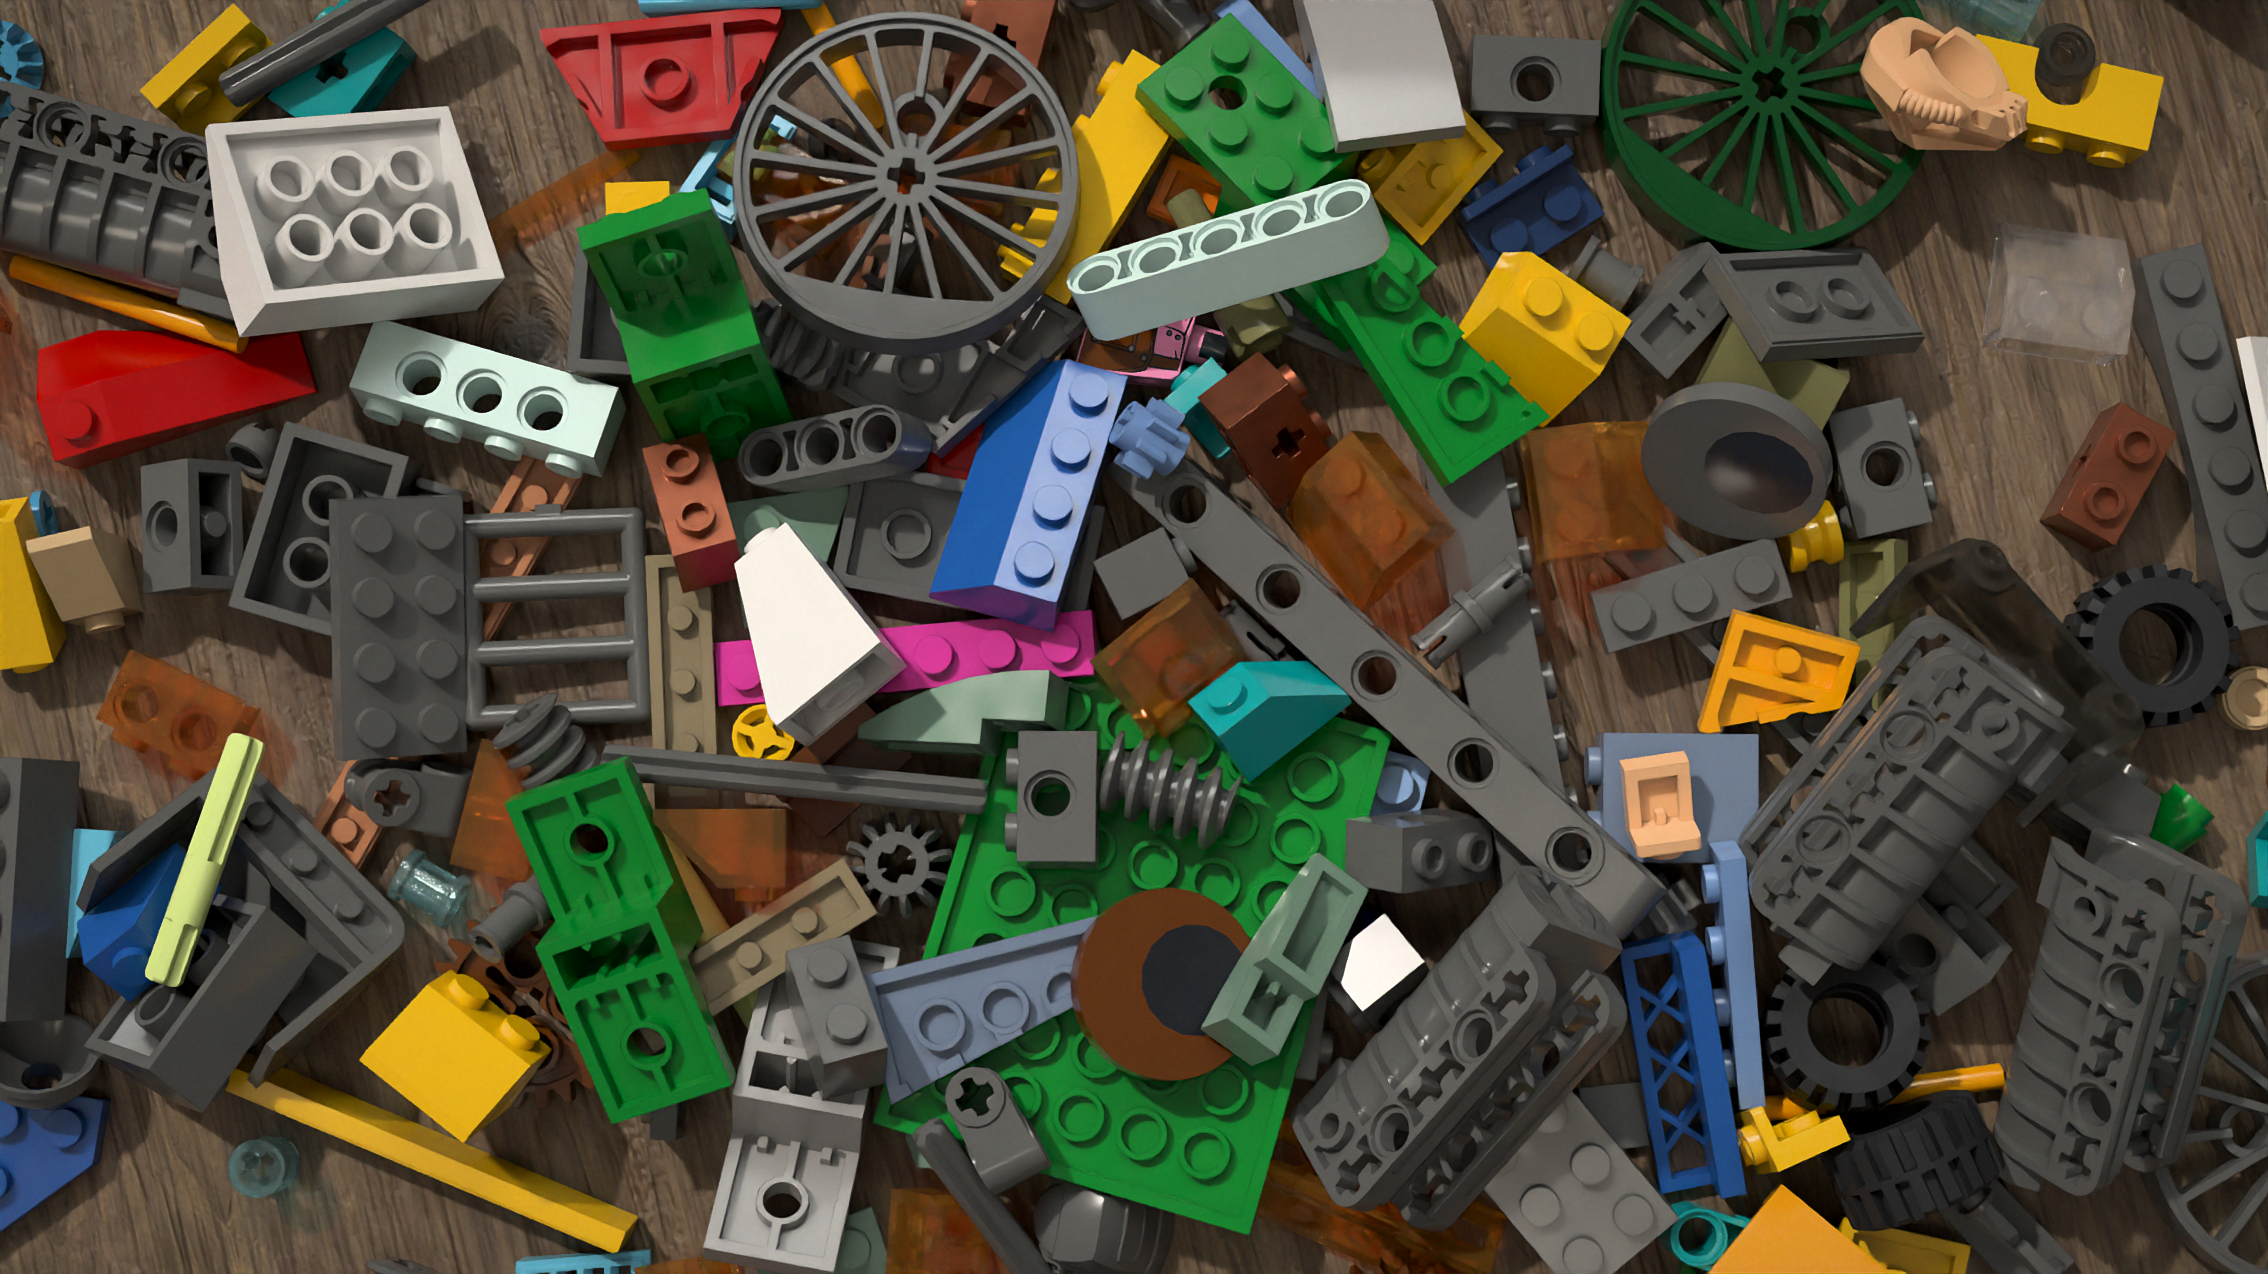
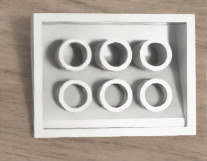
(347, 220)

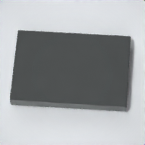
(1813, 304)

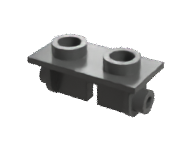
(2006, 1233)

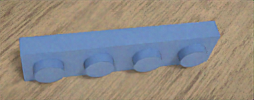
(1731, 948)

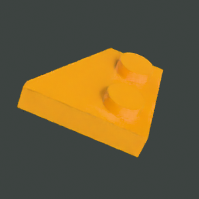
(1775, 671)

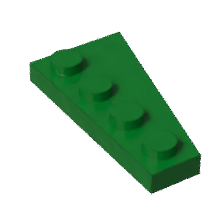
(1431, 378)

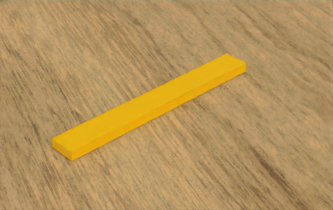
(436, 1155)

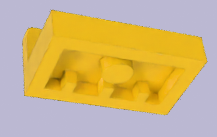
(189, 84)
(1427, 180)
(1787, 1142)

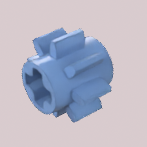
(1149, 438)

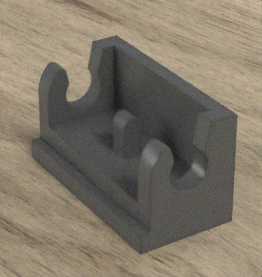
(1673, 313)

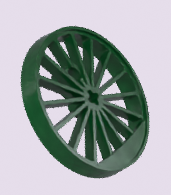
(1691, 207)

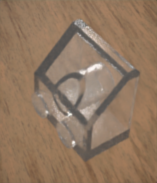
(2059, 295)

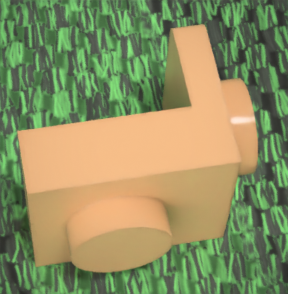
(1659, 805)

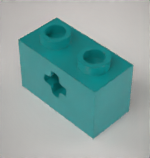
(372, 68)

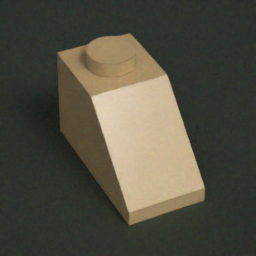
(88, 577)

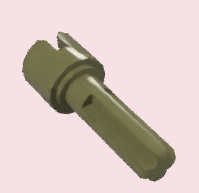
(1247, 325)

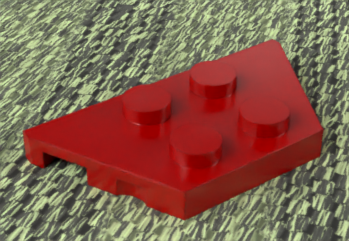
(666, 75)

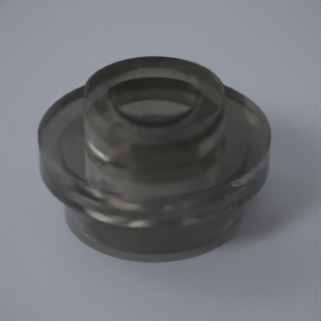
(2078, 45)

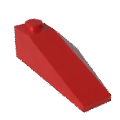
(145, 388)

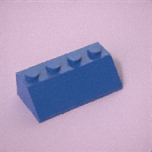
(1031, 496)

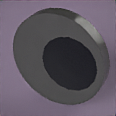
(1736, 461)

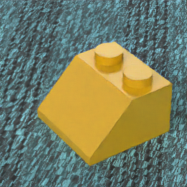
(1542, 330)
(457, 1054)

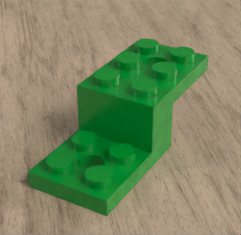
(1264, 148)
(686, 321)
(620, 940)

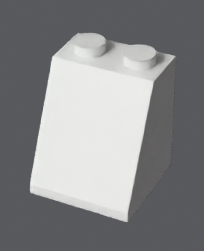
(808, 636)

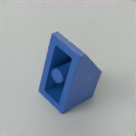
(124, 927)

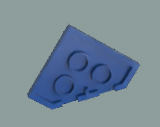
(46, 1151)

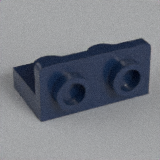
(1530, 210)

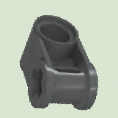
(419, 798)
(1000, 1141)

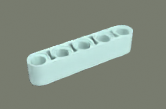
(1229, 260)

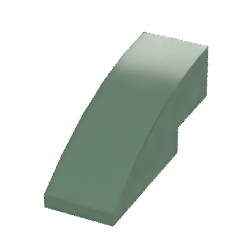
(971, 714)
(1285, 961)

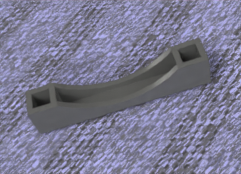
(2190, 353)

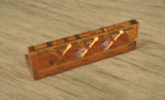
(1300, 1203)

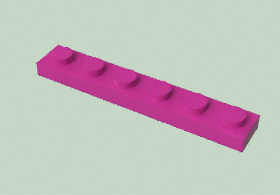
(941, 655)

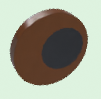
(1151, 979)

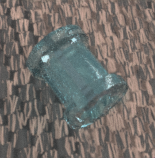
(430, 888)
(246, 1159)

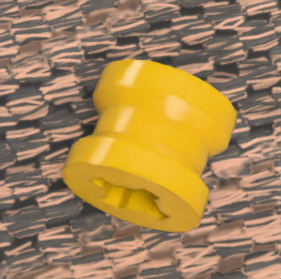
(1814, 542)
(756, 732)

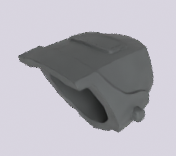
(1100, 1231)

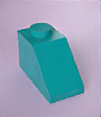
(1267, 710)

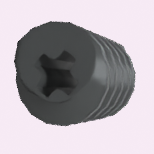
(546, 745)
(1167, 792)

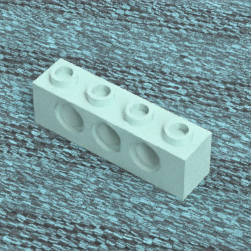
(402, 356)

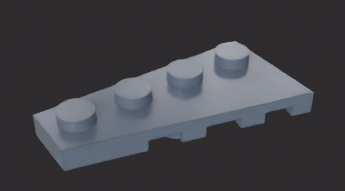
(970, 1002)

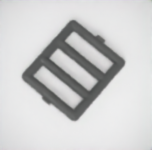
(628, 583)

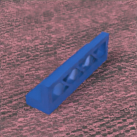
(1705, 1062)

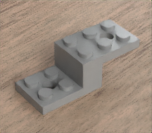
(788, 1145)

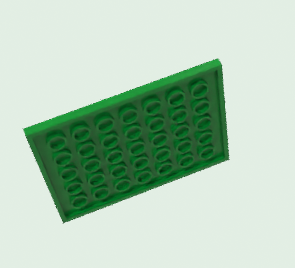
(1166, 1144)

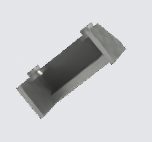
(297, 875)

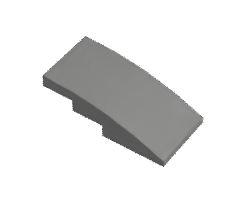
(1381, 71)

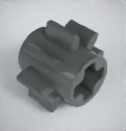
(1672, 911)

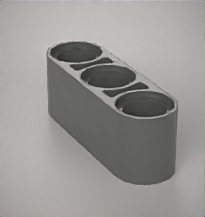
(860, 455)

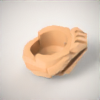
(1940, 88)

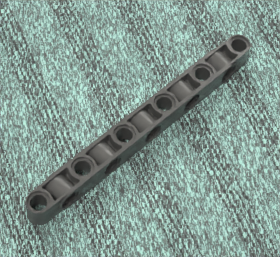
(1418, 706)

